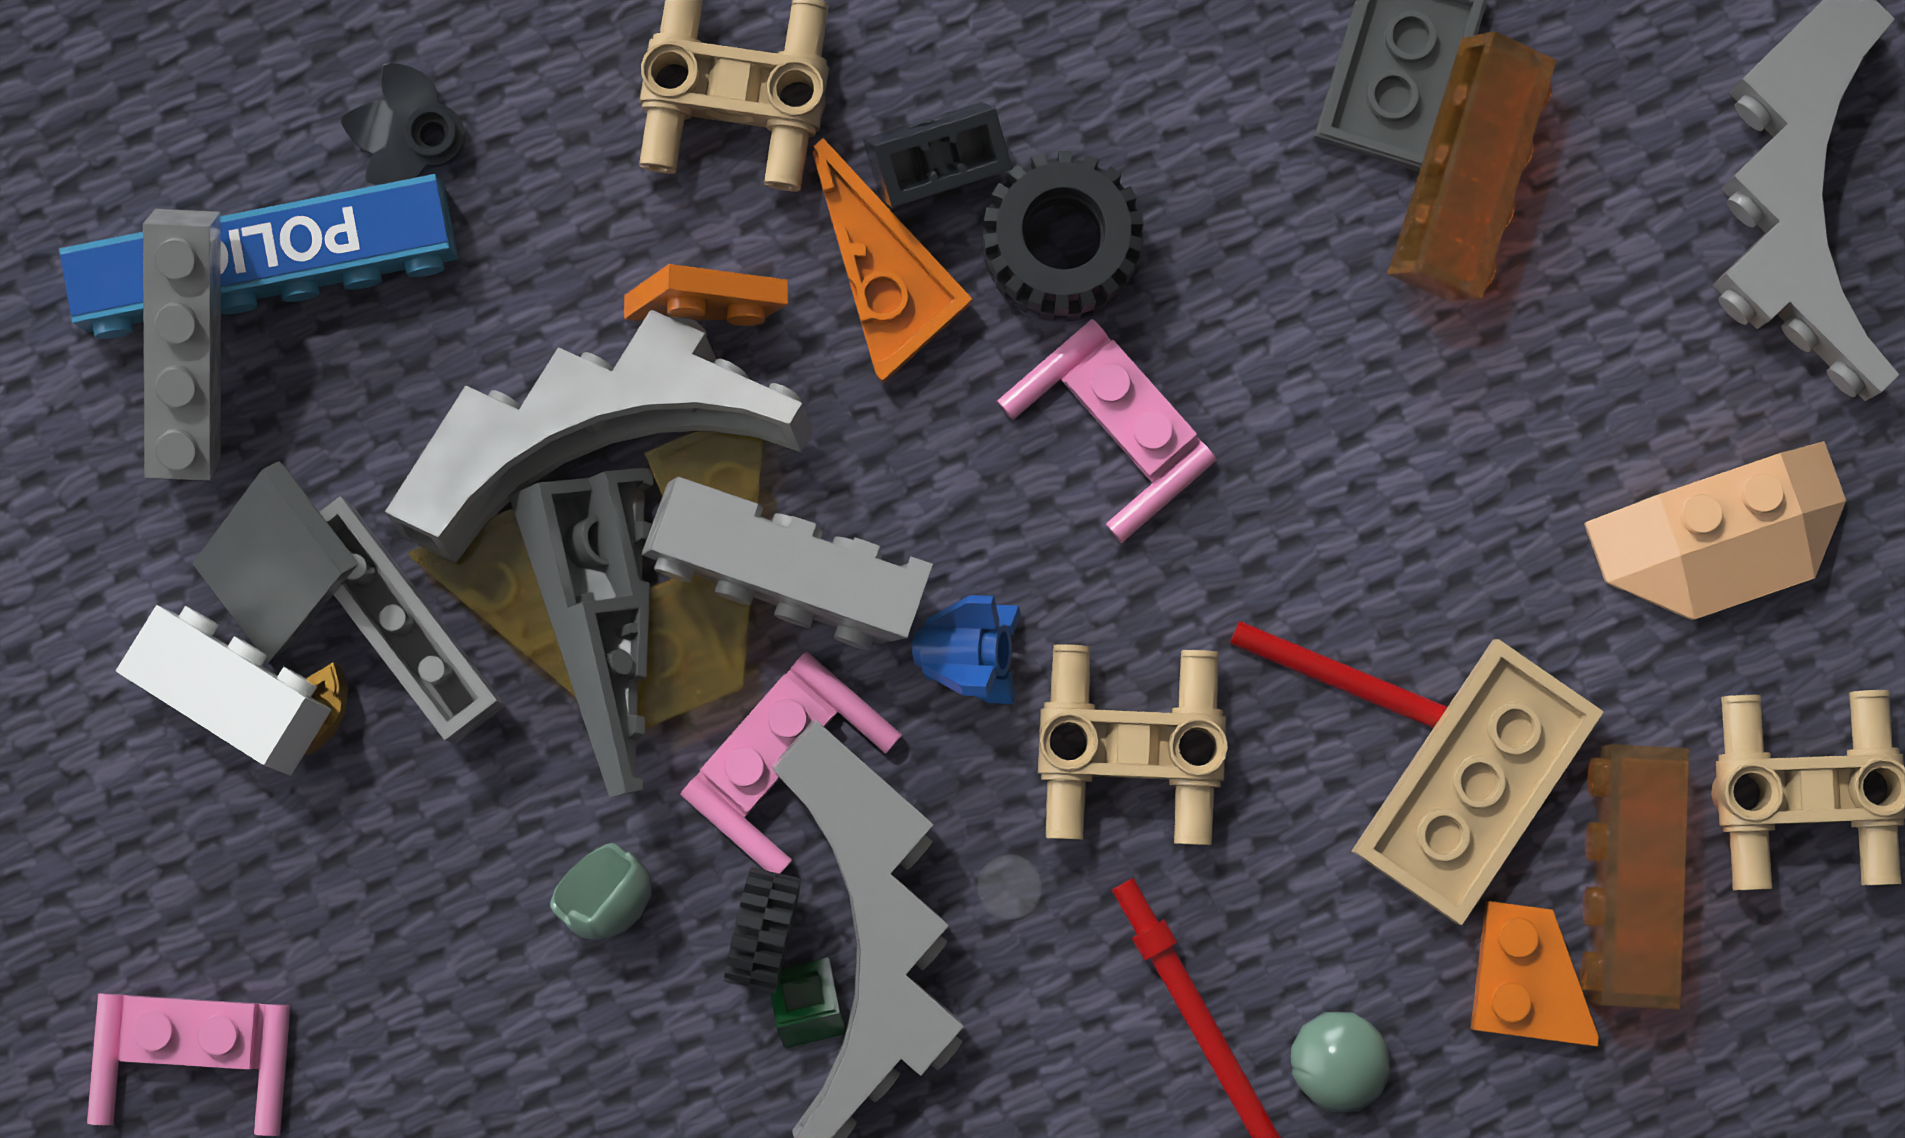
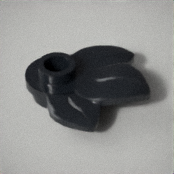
(396, 127)

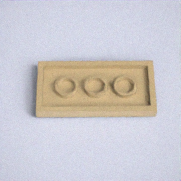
(1477, 781)

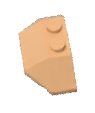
(1724, 534)

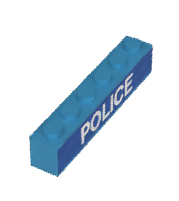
(278, 252)

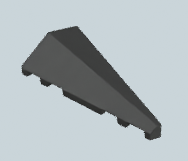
(589, 568)

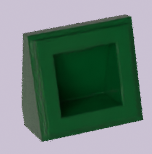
(807, 1004)

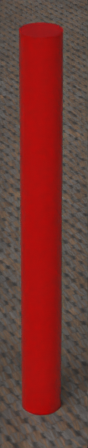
(1337, 674)

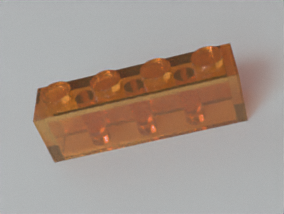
(1472, 167)
(1637, 876)

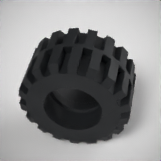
(1072, 184)

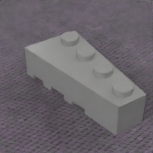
(784, 565)

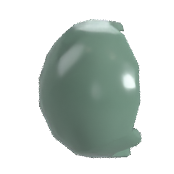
(603, 893)
(1340, 1061)

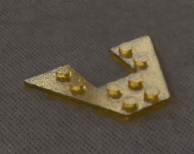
(692, 633)

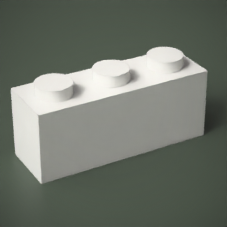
(225, 687)

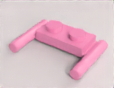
(1128, 411)
(741, 767)
(190, 1035)

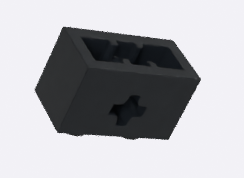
(937, 154)

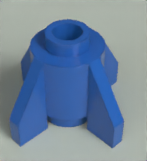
(970, 648)

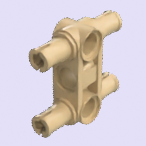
(735, 88)
(1132, 744)
(1810, 789)

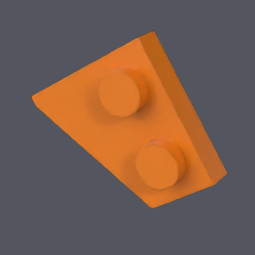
(707, 296)
(1528, 978)

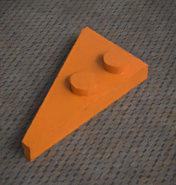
(894, 279)

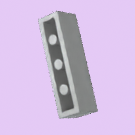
(182, 344)
(409, 632)

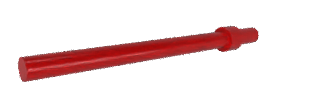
(1155, 942)

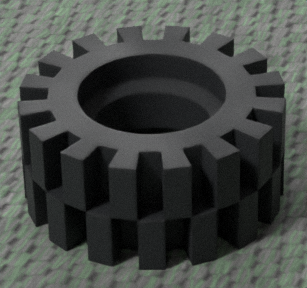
(762, 930)

